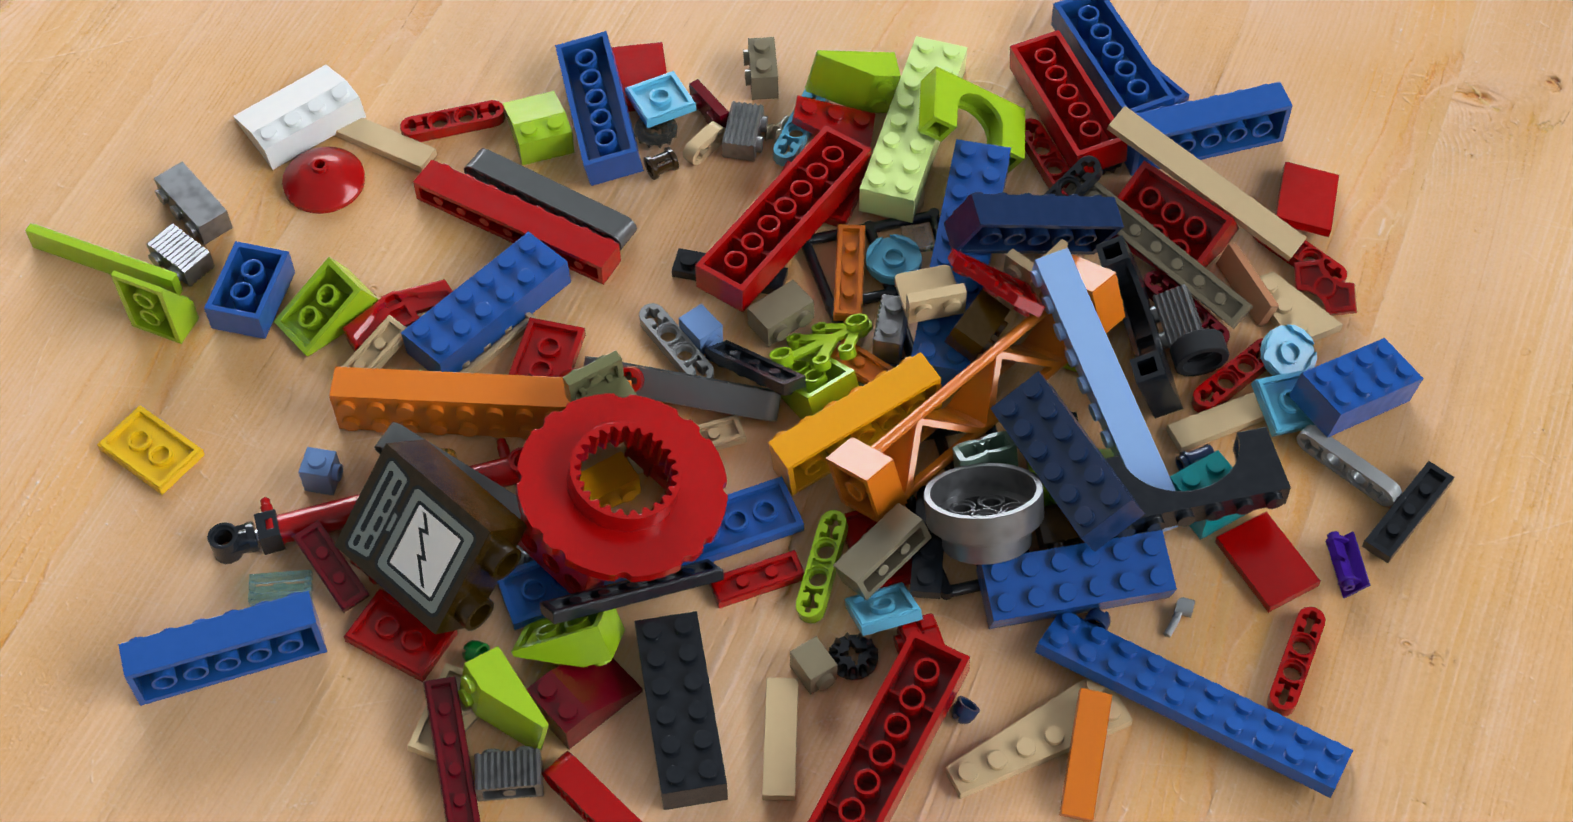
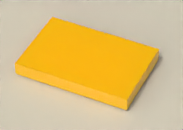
(151, 449)

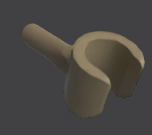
(774, 130)

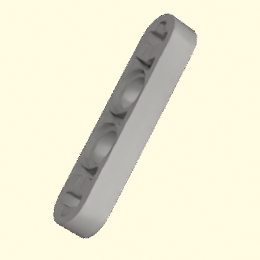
(674, 347)
(1349, 466)

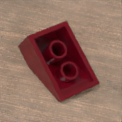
(582, 698)

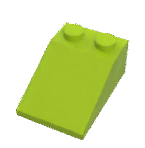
(855, 78)
(539, 127)
(324, 307)
(156, 308)
(820, 386)
(572, 642)
(501, 699)

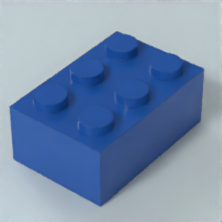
(250, 290)

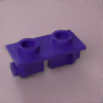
(1347, 563)

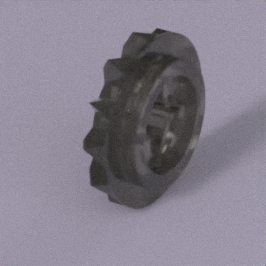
(644, 134)

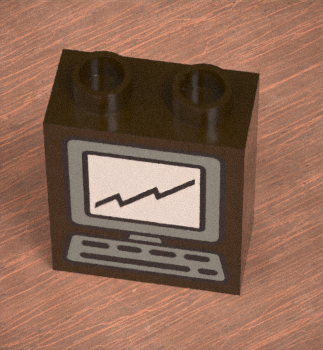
(431, 537)

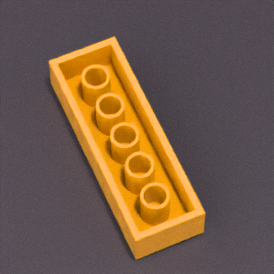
(862, 414)

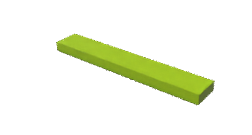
(100, 258)

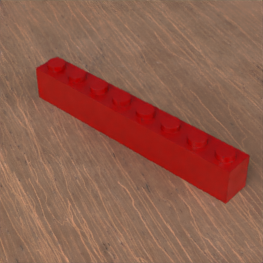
(512, 218)

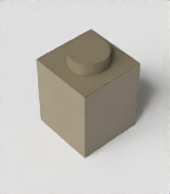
(813, 665)

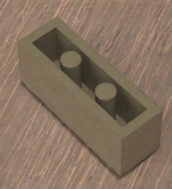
(882, 551)

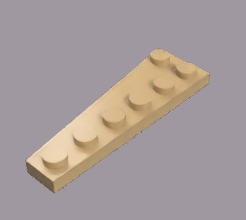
(1029, 741)

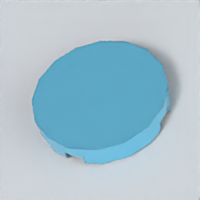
(892, 256)
(1287, 350)

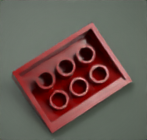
(1178, 214)

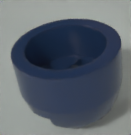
(1097, 615)
(965, 710)

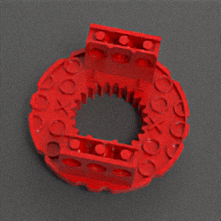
(590, 543)

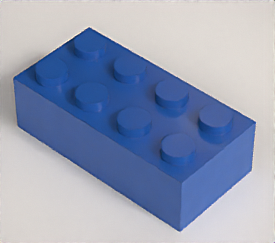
(1355, 387)

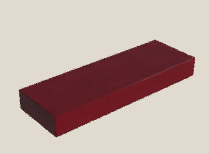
(331, 566)

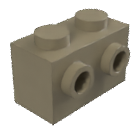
(762, 68)
(781, 313)

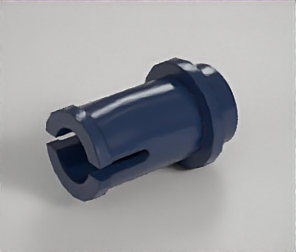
(1187, 458)

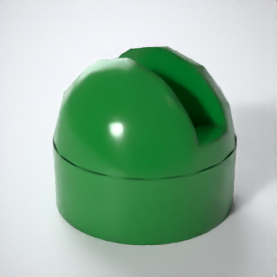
(473, 649)

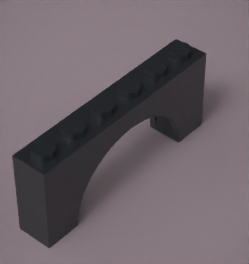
(1150, 359)
(1251, 484)

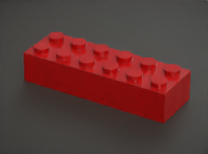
(1066, 100)

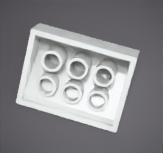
(300, 115)

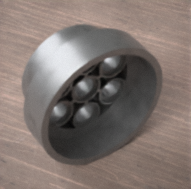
(984, 511)

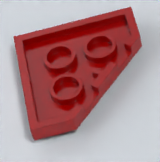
(998, 283)

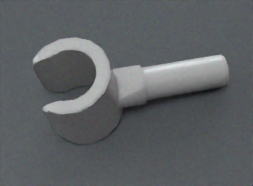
(1183, 608)

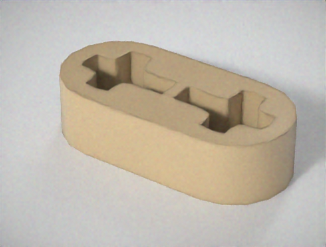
(704, 143)

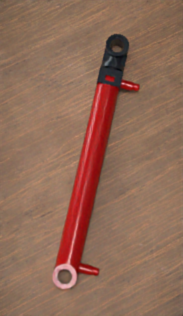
(277, 530)

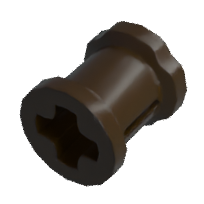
(654, 169)

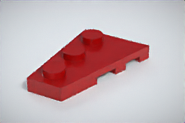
(815, 114)

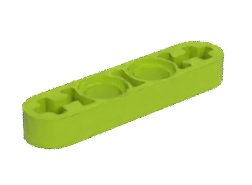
(821, 566)

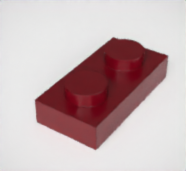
(708, 104)

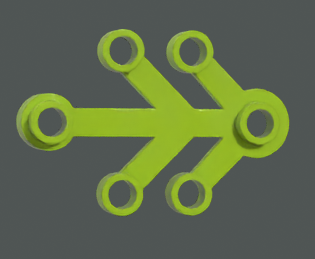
(853, 329)

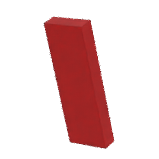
(758, 579)

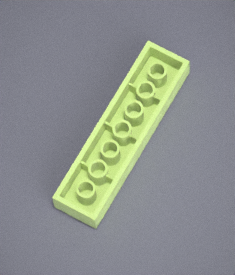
(902, 153)

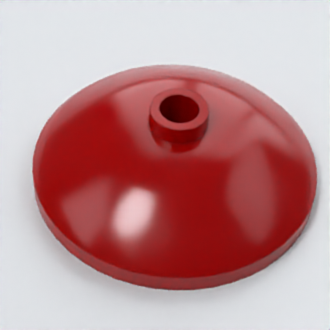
(323, 180)

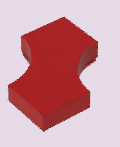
(1337, 296)

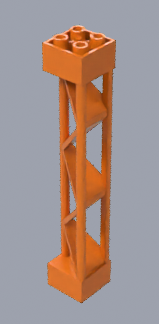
(884, 474)

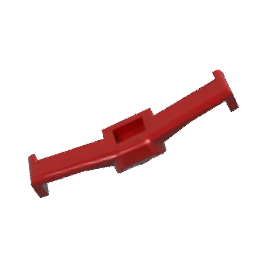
(401, 305)

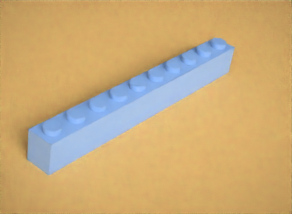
(1098, 368)

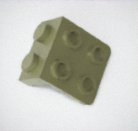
(599, 377)

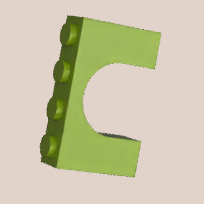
(938, 112)

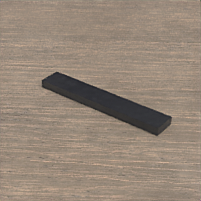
(627, 592)

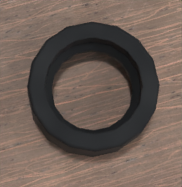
(1199, 352)

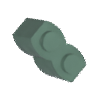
(993, 448)

